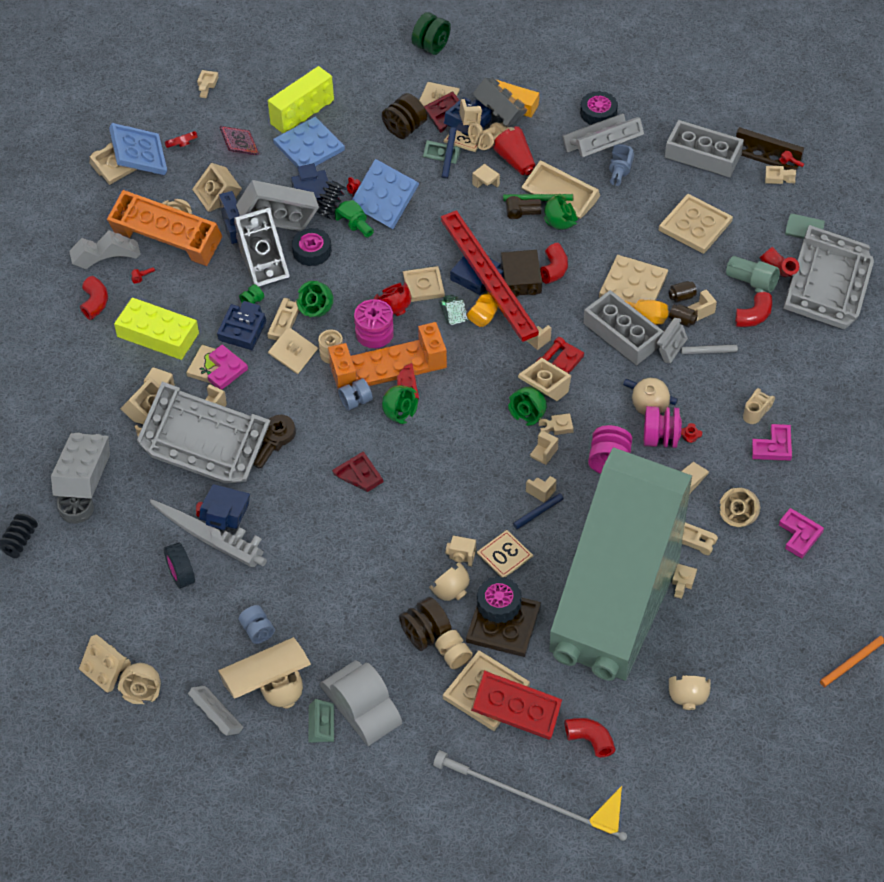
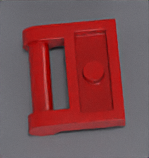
(567, 359)

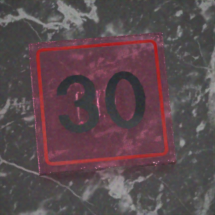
(239, 140)

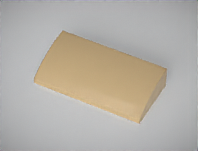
(550, 180)
(264, 667)

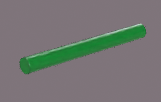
(544, 197)

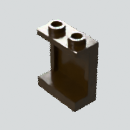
(522, 272)

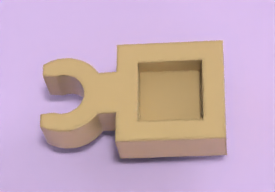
(559, 424)

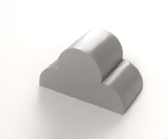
(260, 247)
(363, 700)

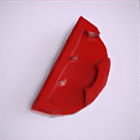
(181, 140)
(407, 378)

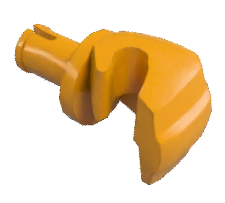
(483, 310)
(653, 310)

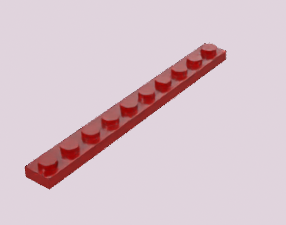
(490, 276)

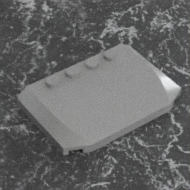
(828, 282)
(202, 435)

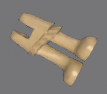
(486, 137)

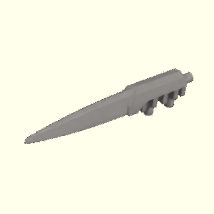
(225, 542)

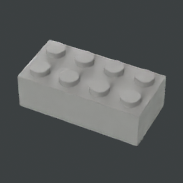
(704, 148)
(289, 206)
(622, 327)
(80, 465)

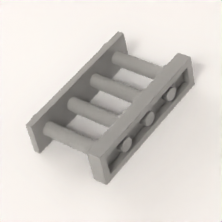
(603, 135)

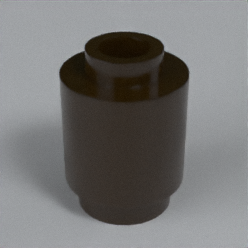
(682, 291)
(684, 313)

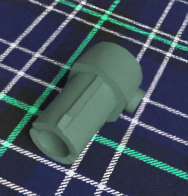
(760, 275)

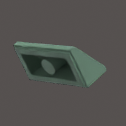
(438, 150)
(799, 224)
(321, 721)

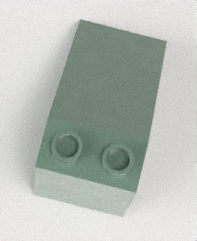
(621, 565)

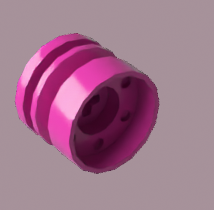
(374, 323)
(661, 426)
(603, 441)

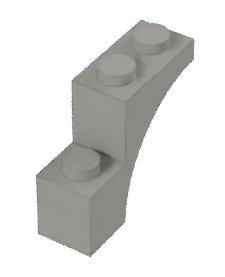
(112, 244)

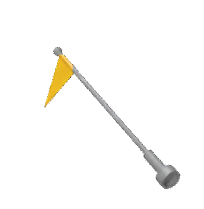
(604, 819)

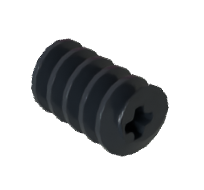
(330, 198)
(17, 534)

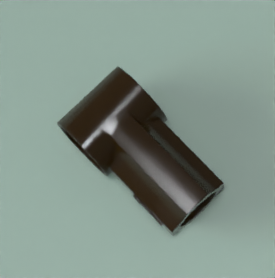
(517, 207)

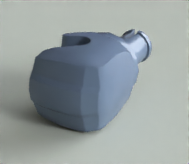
(621, 162)

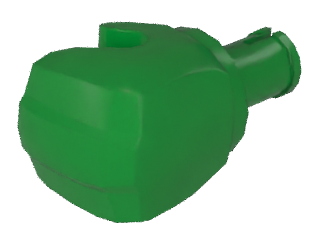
(352, 211)

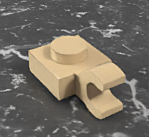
(205, 81)
(777, 174)
(683, 578)

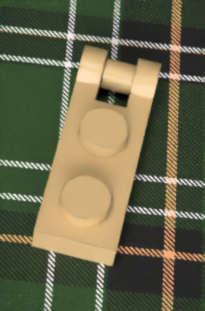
(284, 318)
(692, 539)

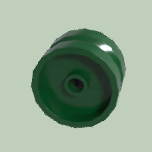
(431, 33)

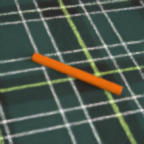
(852, 661)

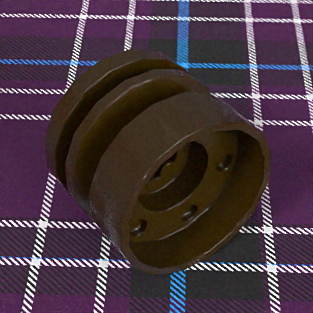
(404, 116)
(424, 623)

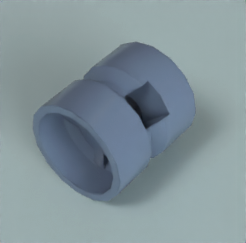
(361, 392)
(256, 624)

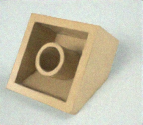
(215, 182)
(547, 379)
(140, 403)

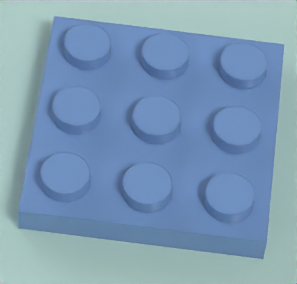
(309, 143)
(138, 149)
(385, 193)

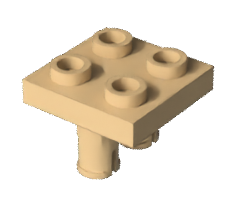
(103, 663)

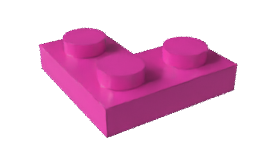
(228, 368)
(775, 449)
(804, 530)

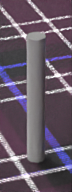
(709, 349)

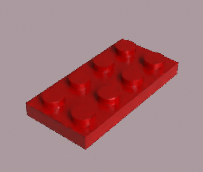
(516, 705)

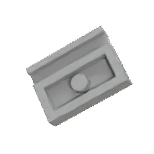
(672, 340)

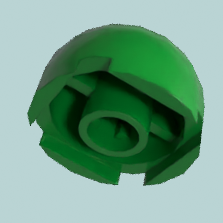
(559, 213)
(314, 299)
(399, 399)
(527, 401)

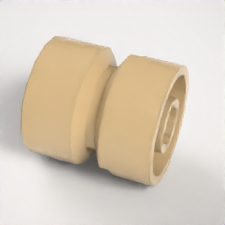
(327, 339)
(454, 651)

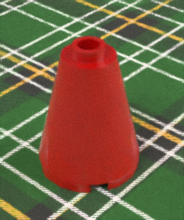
(515, 150)

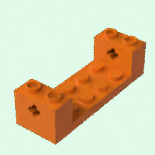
(166, 225)
(386, 363)

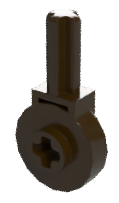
(279, 433)

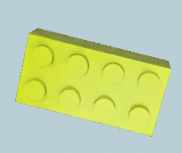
(301, 100)
(156, 328)

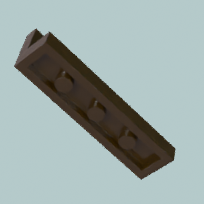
(769, 146)

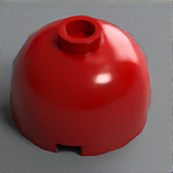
(397, 297)

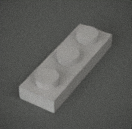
(215, 710)

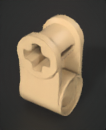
(757, 406)

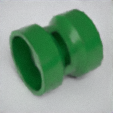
(253, 294)

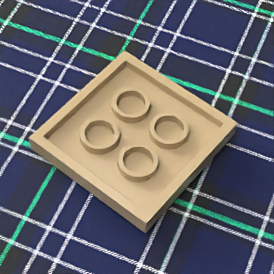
(695, 223)
(634, 280)
(464, 688)

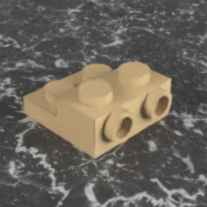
(105, 164)

